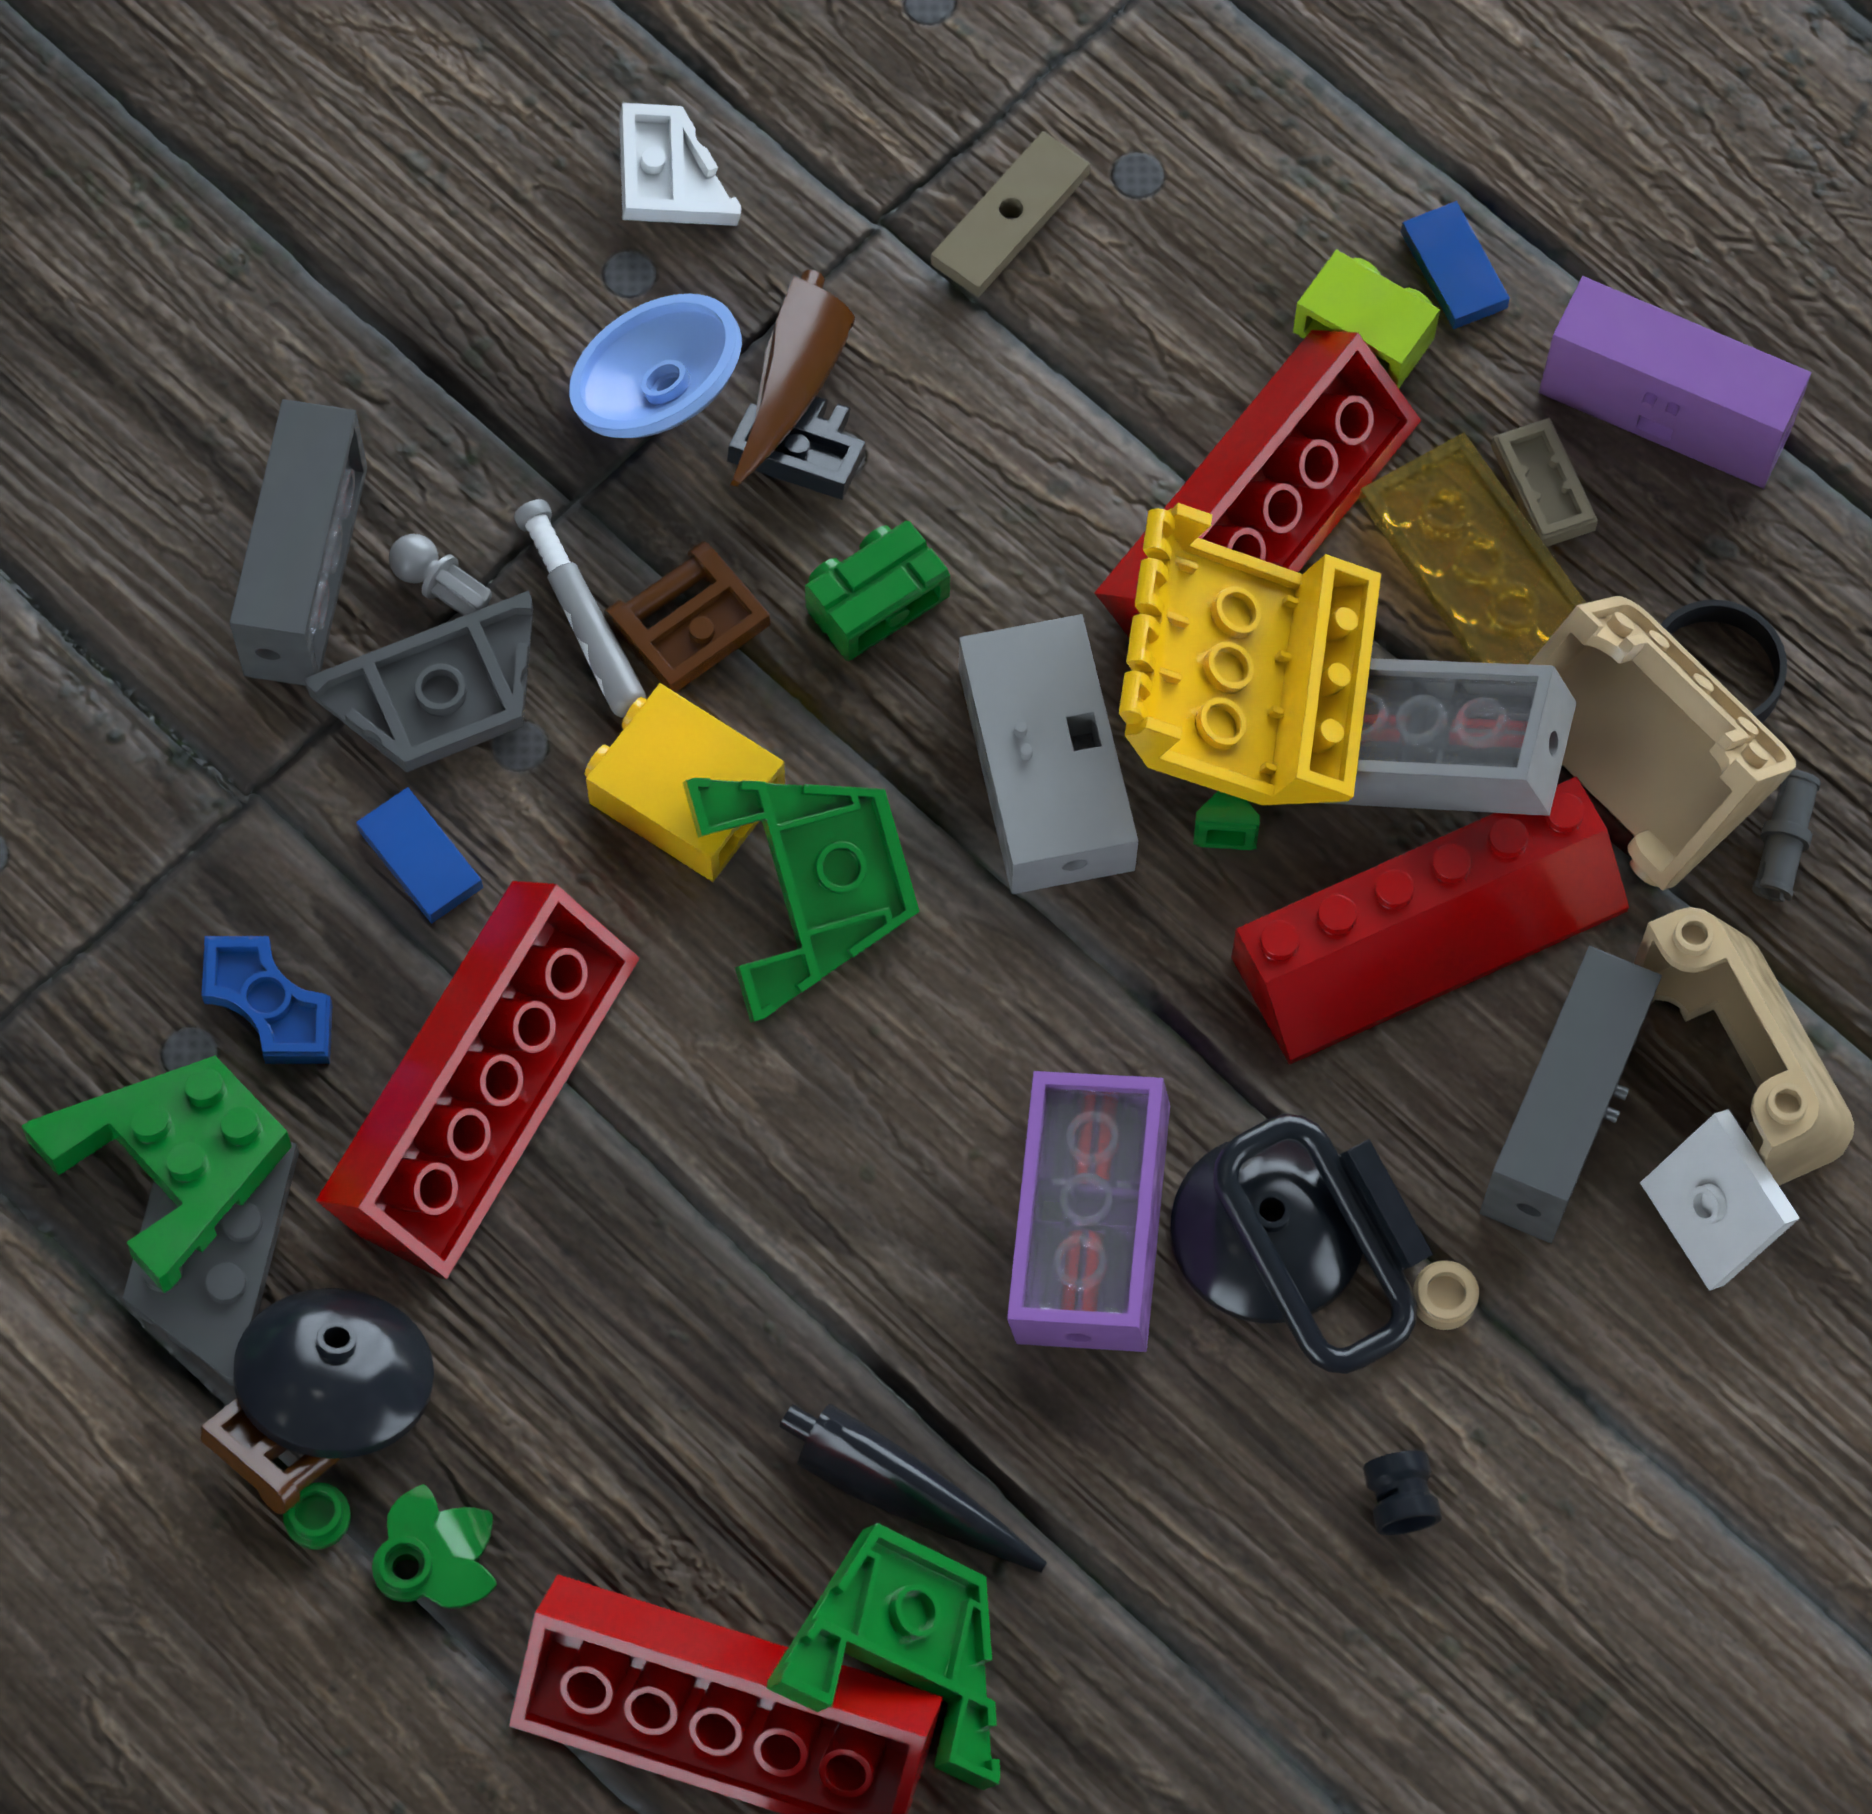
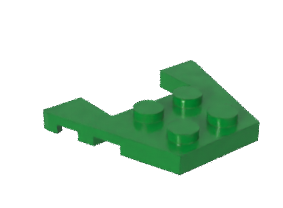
(834, 867)
(191, 1134)
(913, 1620)

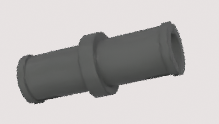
(1786, 836)

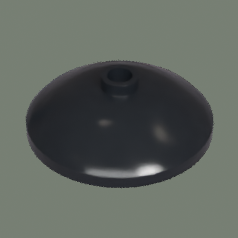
(1308, 1238)
(329, 1397)

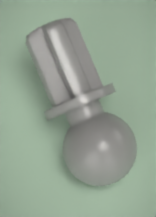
(416, 560)

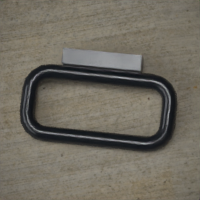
(1372, 1214)

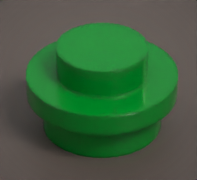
(318, 1517)

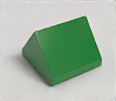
(1226, 823)

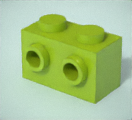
(1356, 298)

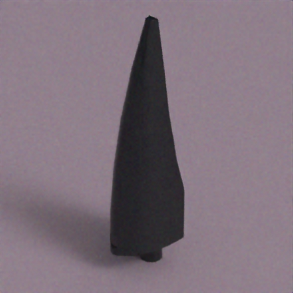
(896, 1481)

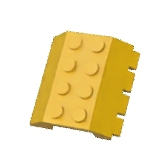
(1247, 666)

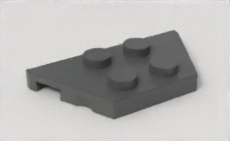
(437, 686)
(224, 1282)

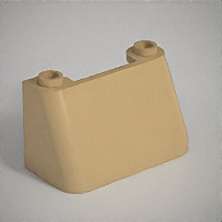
(1659, 737)
(1715, 967)

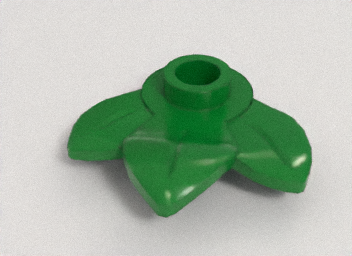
(443, 1547)

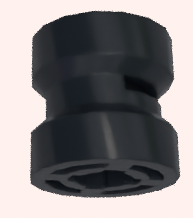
(1402, 1492)

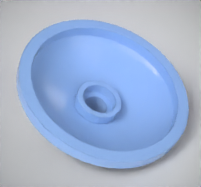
(655, 366)

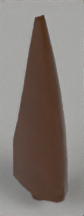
(795, 364)

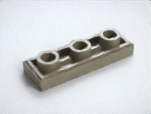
(1029, 191)

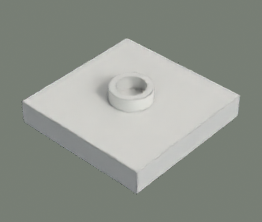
(1719, 1200)

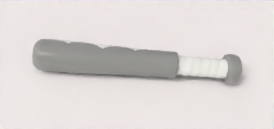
(589, 625)

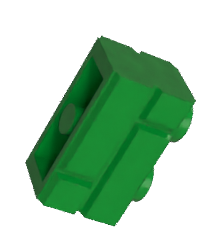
(876, 588)

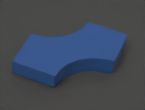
(289, 1020)

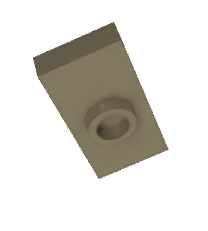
(1544, 482)

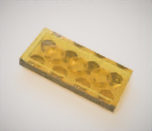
(1472, 553)

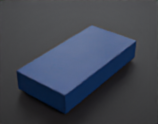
(1455, 265)
(419, 855)

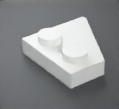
(668, 171)

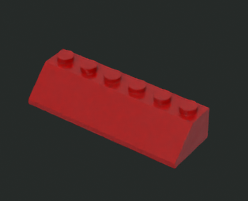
(1289, 460)
(1429, 922)
(479, 1077)
(698, 1708)

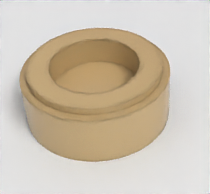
(1445, 1295)

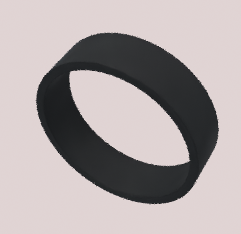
(1746, 620)

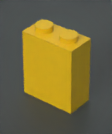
(644, 771)

